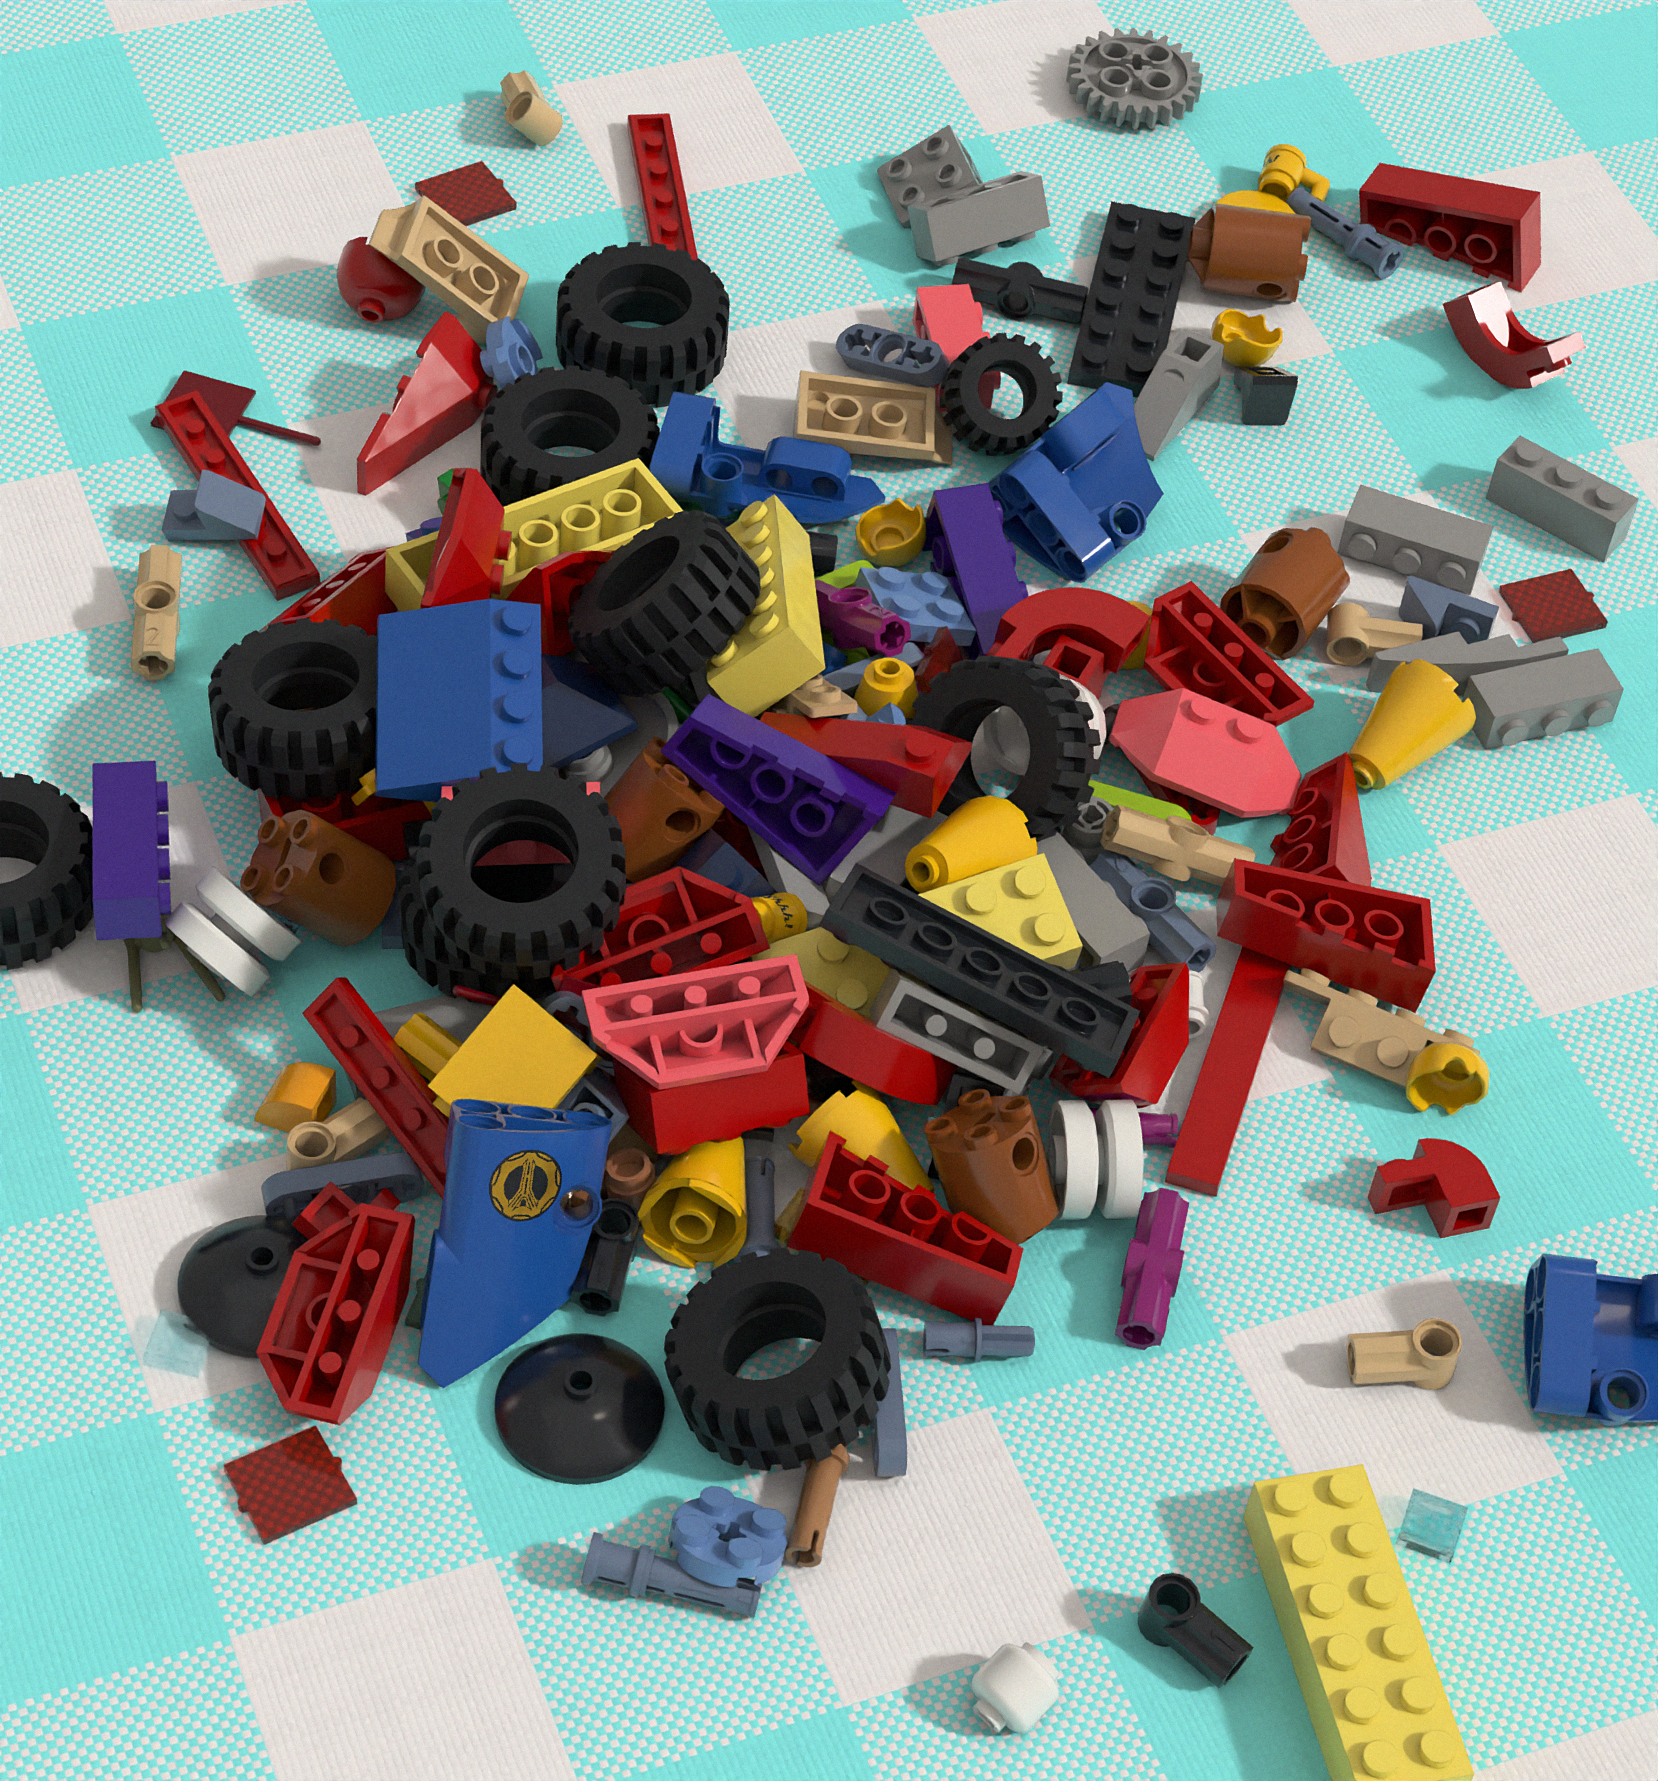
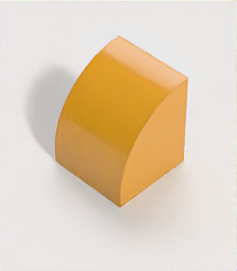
(299, 1095)

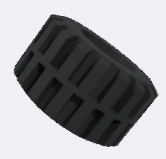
(1030, 373)

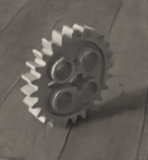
(1134, 78)

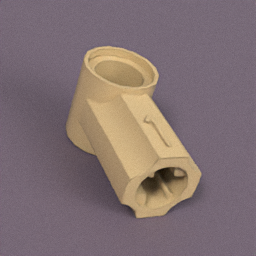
(529, 109)
(1356, 636)
(337, 1138)
(1404, 1355)

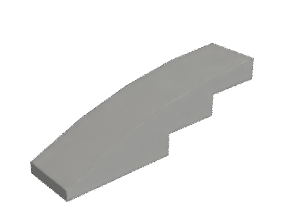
(1462, 659)

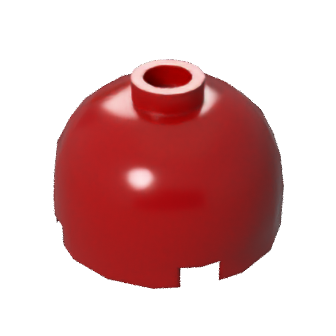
(375, 283)

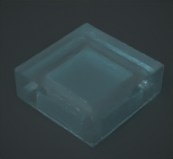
(176, 1345)
(1431, 1525)

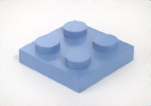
(920, 599)

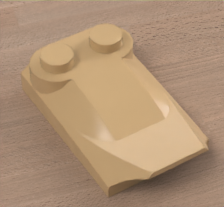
(451, 263)
(871, 417)

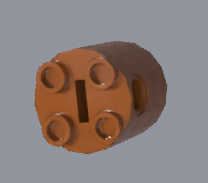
(1250, 251)
(1286, 590)
(659, 812)
(320, 877)
(994, 1164)

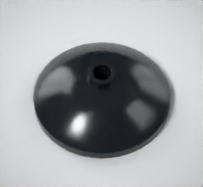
(227, 1289)
(576, 1432)

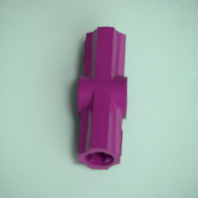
(858, 621)
(1152, 1269)

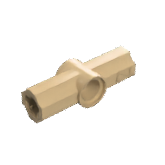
(156, 612)
(1171, 845)

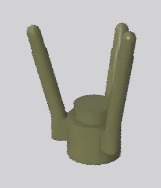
(158, 944)

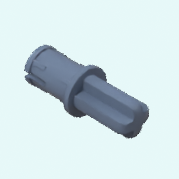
(975, 1339)

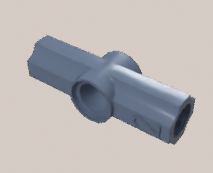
(1155, 902)

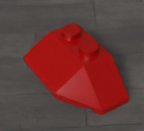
(468, 544)
(349, 595)
(1207, 653)
(672, 928)
(1152, 1047)
(338, 1313)

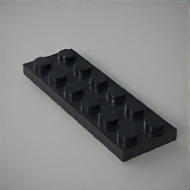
(1131, 297)
(980, 970)

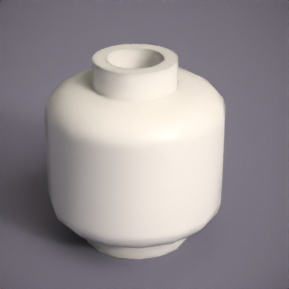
(1015, 1688)

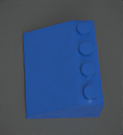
(456, 695)

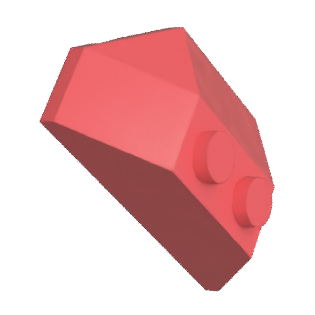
(1208, 752)
(700, 1021)

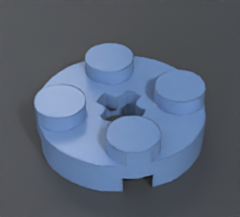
(509, 351)
(753, 1533)

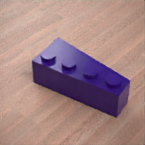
(975, 557)
(778, 786)
(130, 850)

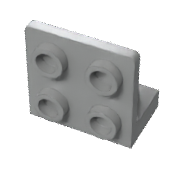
(928, 171)

